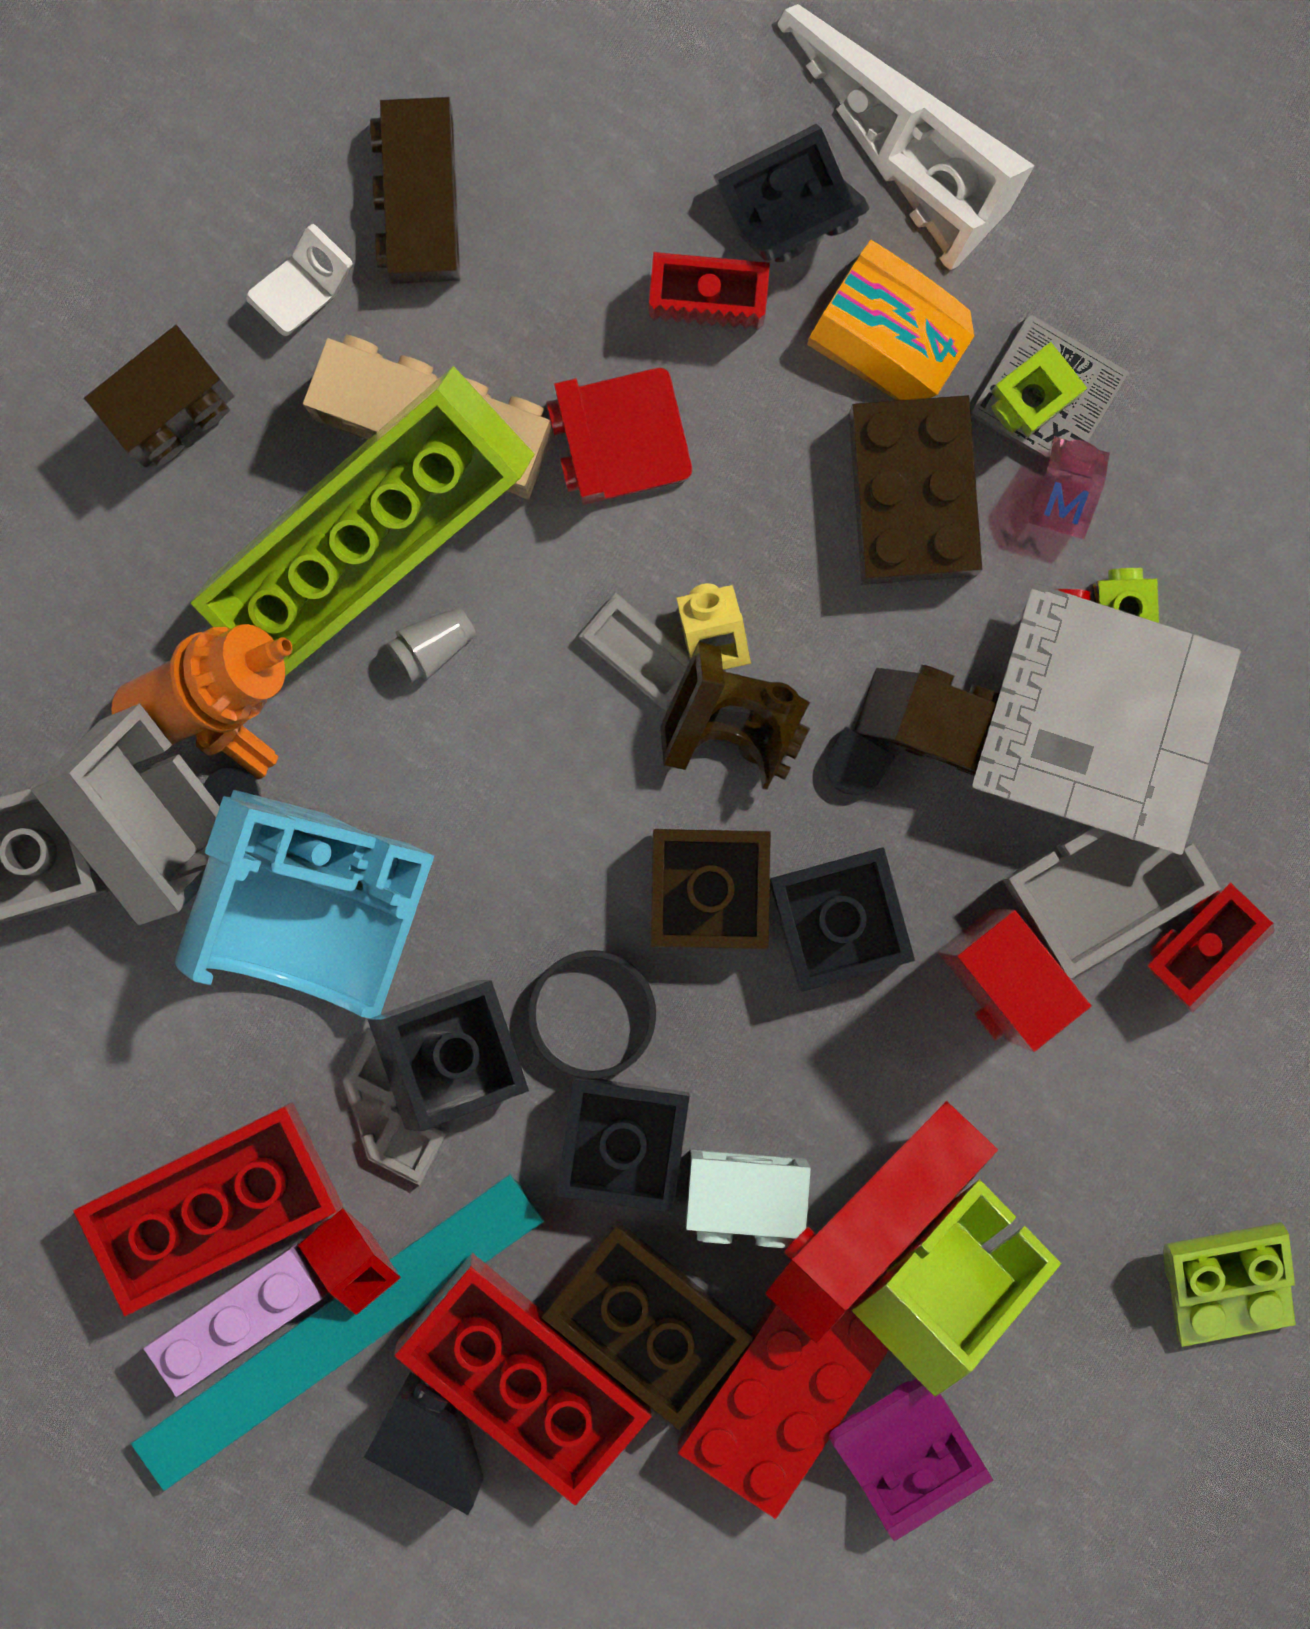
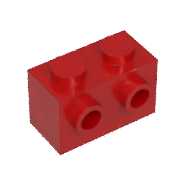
(1210, 946)

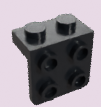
(790, 196)

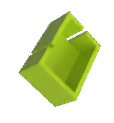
(949, 1296)

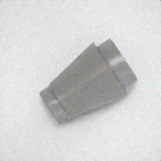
(430, 643)

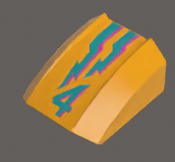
(893, 327)

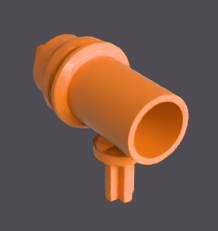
(213, 690)

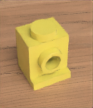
(713, 613)

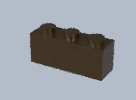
(416, 190)

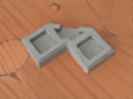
(379, 1120)

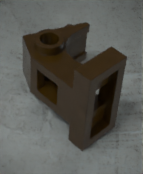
(699, 716)

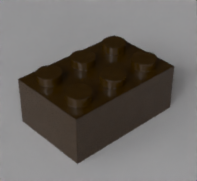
(915, 490)
(647, 1324)

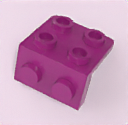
(909, 1457)

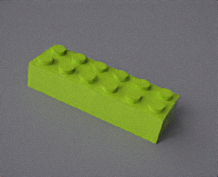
(369, 520)

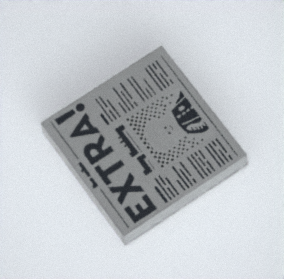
(1076, 420)

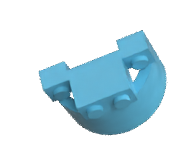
(289, 907)

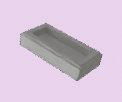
(637, 650)

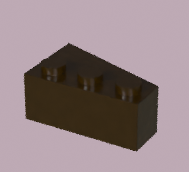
(928, 715)

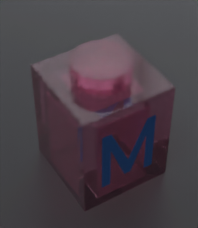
(1069, 487)

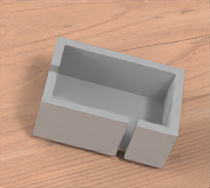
(133, 823)
(1105, 894)

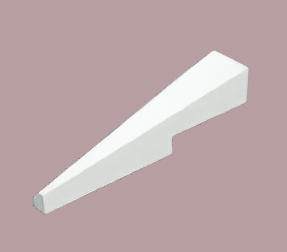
(939, 160)

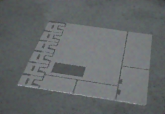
(1106, 719)

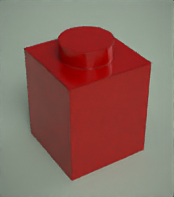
(349, 1261)

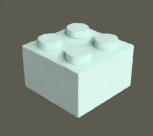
(747, 1197)

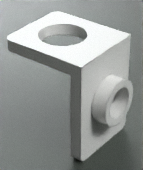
(300, 283)

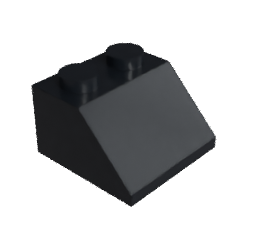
(429, 1445)

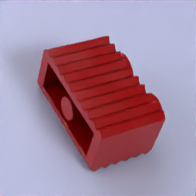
(708, 290)

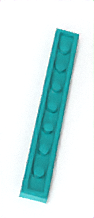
(332, 1335)

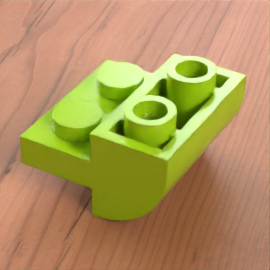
(1231, 1283)

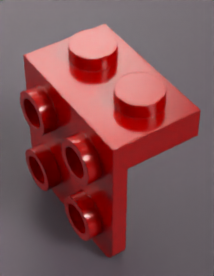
(620, 435)

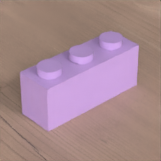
(236, 1320)

